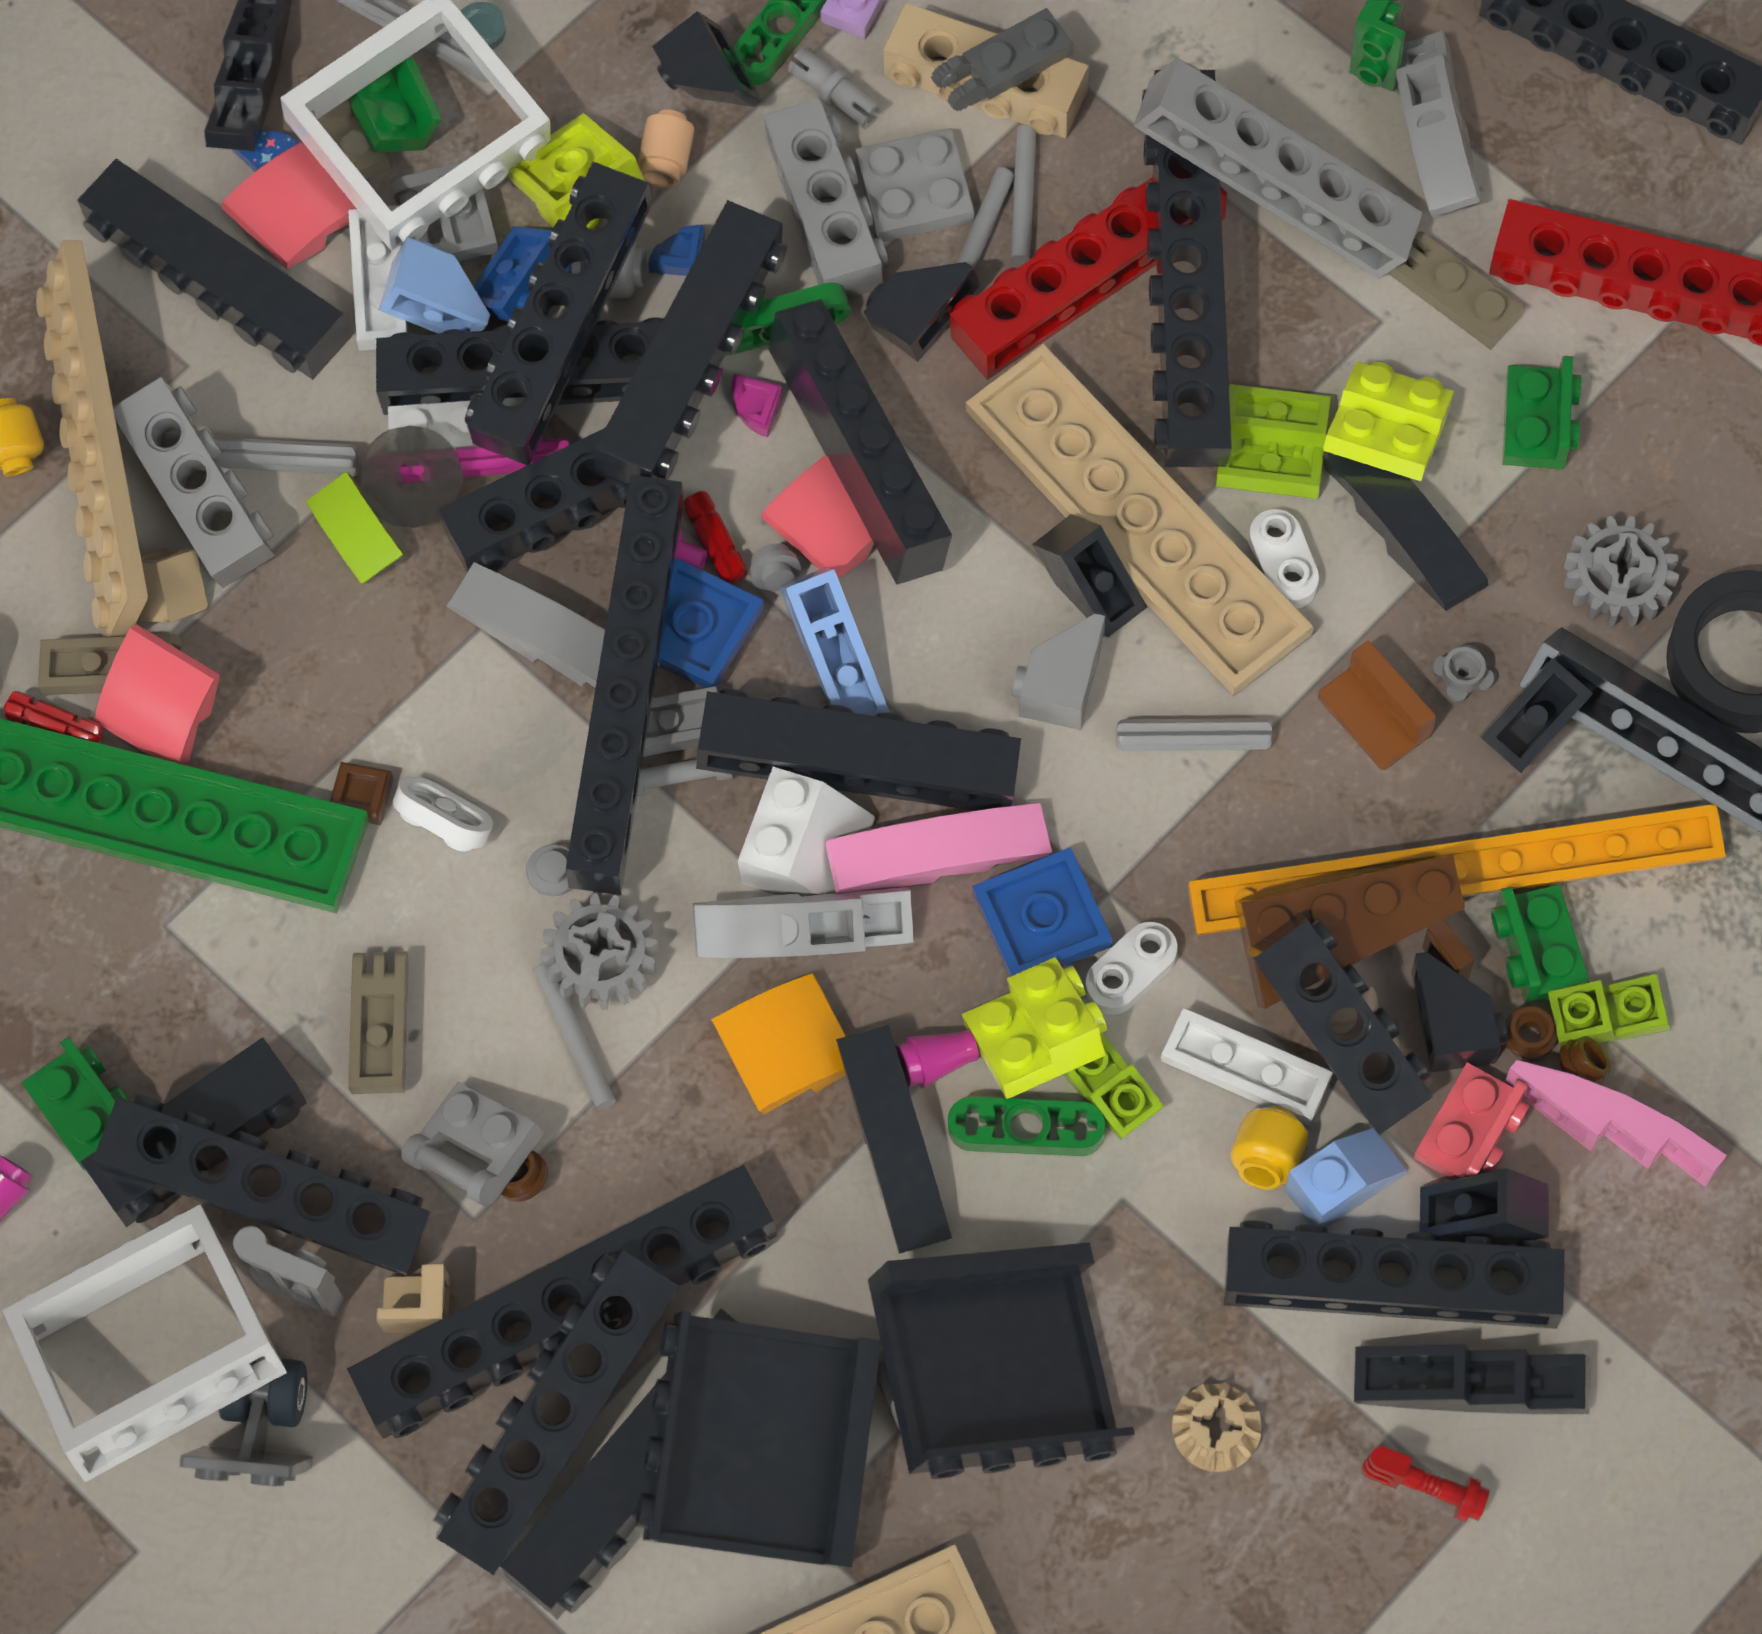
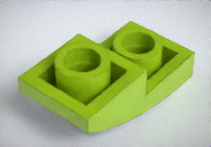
(354, 528)
(1609, 1011)
(1115, 1091)

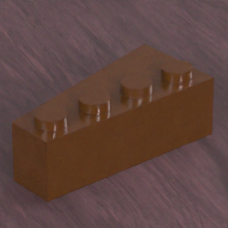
(1358, 911)

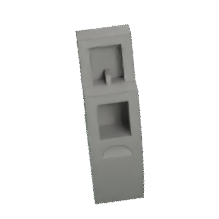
(1436, 124)
(802, 925)

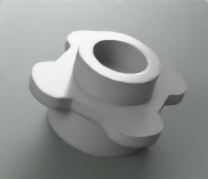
(1467, 658)

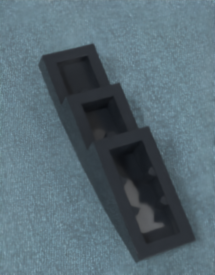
(247, 73)
(1412, 530)
(893, 1139)
(1471, 1379)

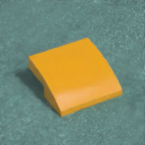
(783, 1042)

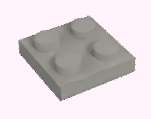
(914, 185)

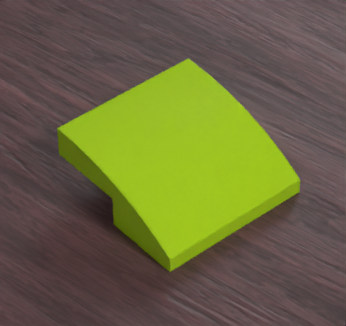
(1275, 441)

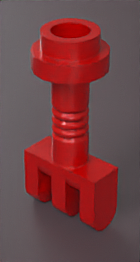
(1395, 1469)

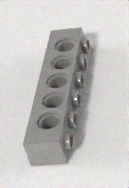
(1277, 168)

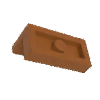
(1378, 707)

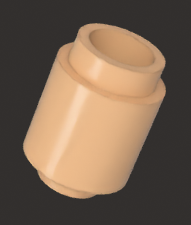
(665, 148)

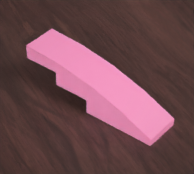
(937, 847)
(1594, 1111)

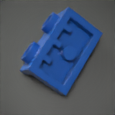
(507, 275)

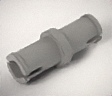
(835, 87)

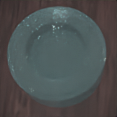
(487, 21)

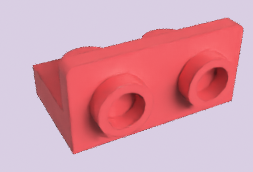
(1471, 1125)

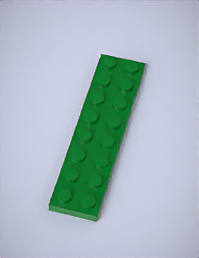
(177, 817)

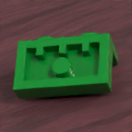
(1378, 44)
(397, 110)
(1539, 415)
(1539, 942)
(74, 1098)

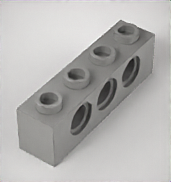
(808, 132)
(145, 421)

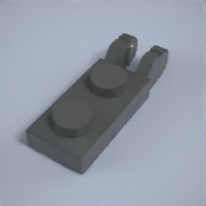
(1004, 60)

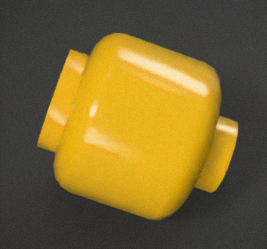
(18, 438)
(1268, 1146)

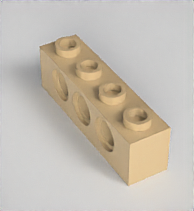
(927, 35)

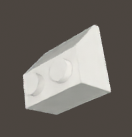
(789, 835)

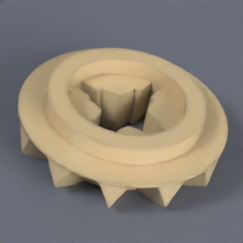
(1193, 1439)

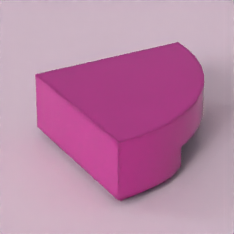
(756, 402)

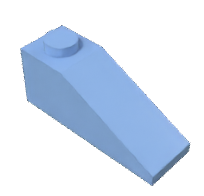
(833, 642)

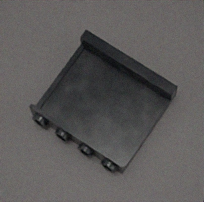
(994, 1360)
(759, 1441)

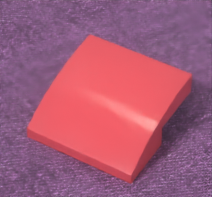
(290, 206)
(820, 520)
(156, 696)

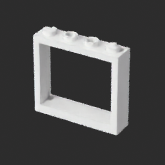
(373, 59)
(178, 1398)

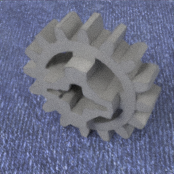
(1645, 565)
(599, 930)

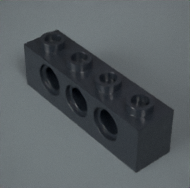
(516, 498)
(1380, 1098)

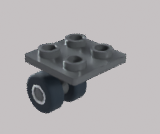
(281, 1403)

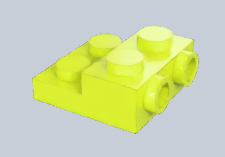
(565, 158)
(1389, 419)
(1037, 1028)

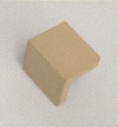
(172, 585)
(415, 1301)

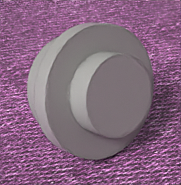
(773, 567)
(548, 870)

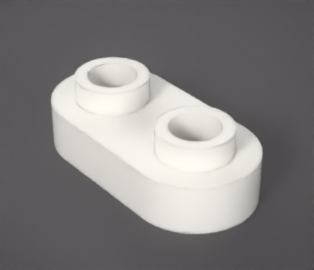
(1284, 554)
(442, 813)
(1133, 966)

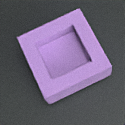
(851, 15)

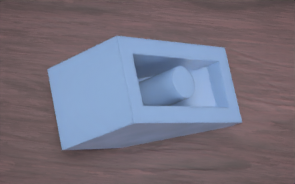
(432, 290)
(1343, 1177)

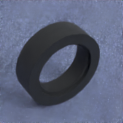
(1684, 664)

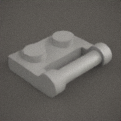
(466, 233)
(672, 727)
(481, 1129)
(292, 1276)

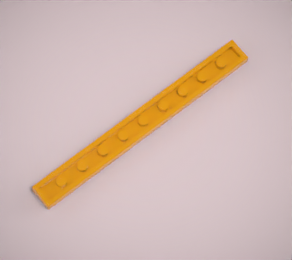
(1495, 861)

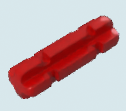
(715, 537)
(47, 716)

